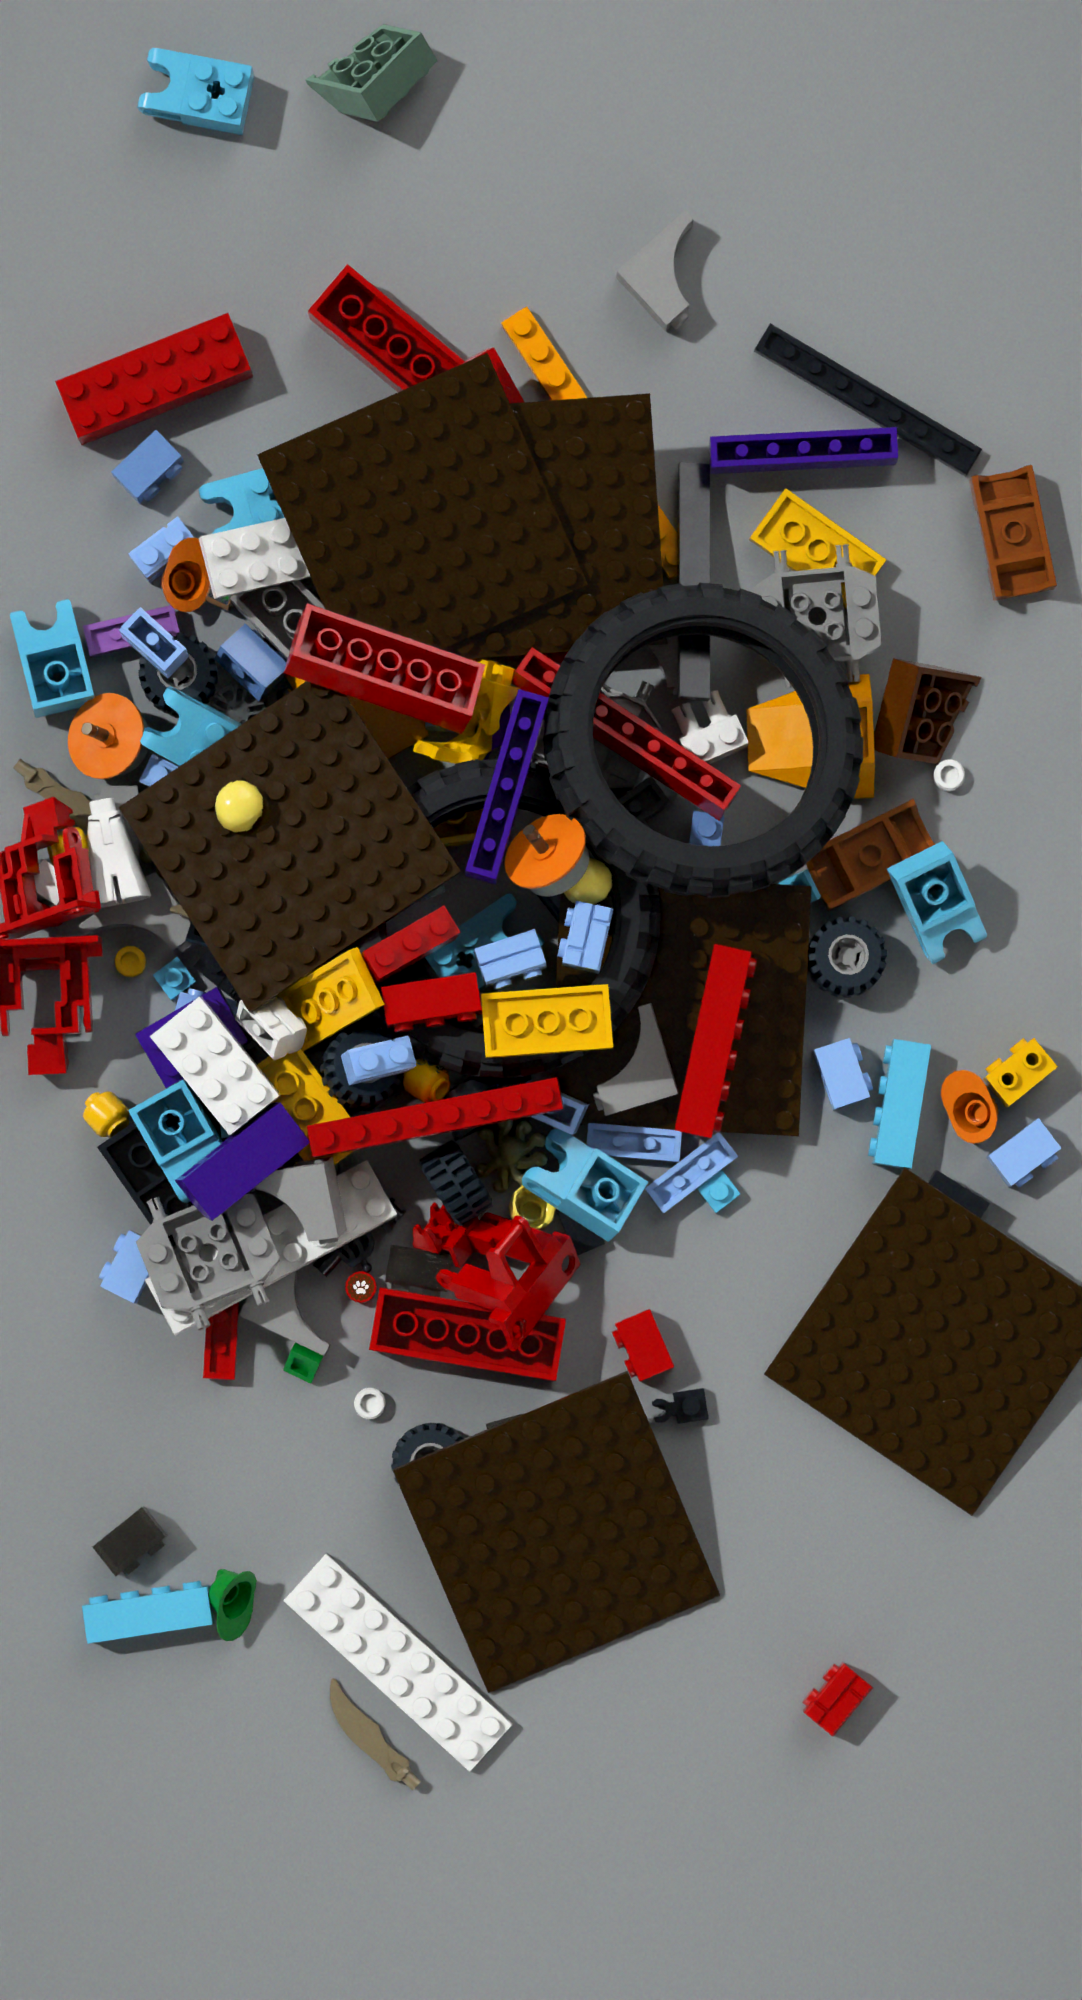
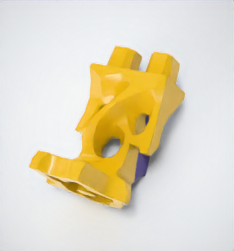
(489, 712)

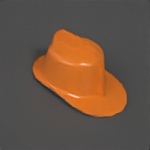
(185, 576)
(969, 1106)

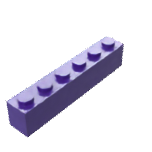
(803, 450)
(506, 787)

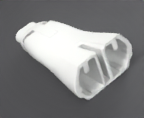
(113, 857)

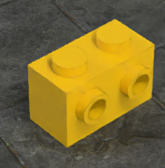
(1020, 1073)

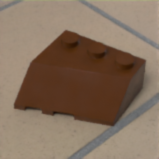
(920, 710)

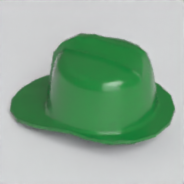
(233, 1601)

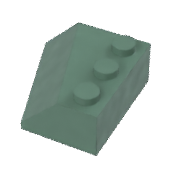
(375, 73)

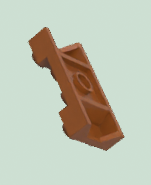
(1013, 533)
(861, 856)

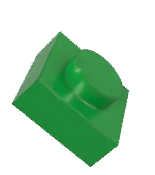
(303, 1363)

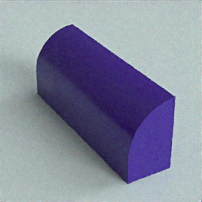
(242, 1161)

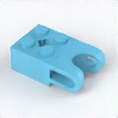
(191, 90)
(249, 497)
(50, 653)
(195, 730)
(943, 906)
(475, 932)
(176, 1148)
(578, 1183)

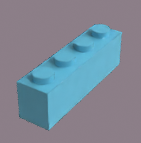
(901, 1103)
(147, 1614)

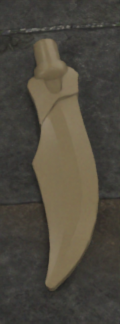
(42, 783)
(369, 1738)

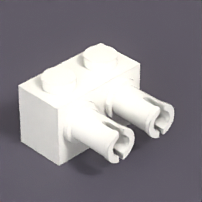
(717, 740)

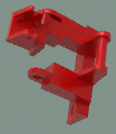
(20, 864)
(69, 955)
(499, 1288)

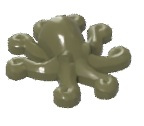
(510, 1153)

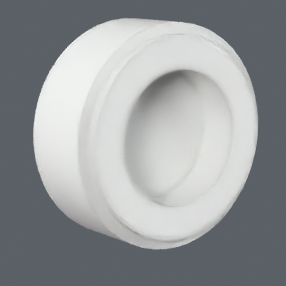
(949, 775)
(370, 1403)

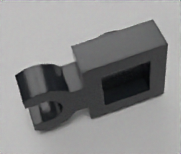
(687, 1406)

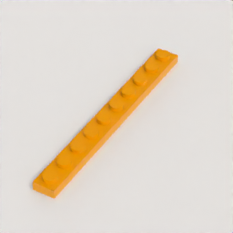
(562, 385)

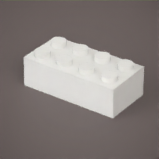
(215, 1065)

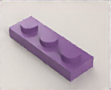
(106, 638)

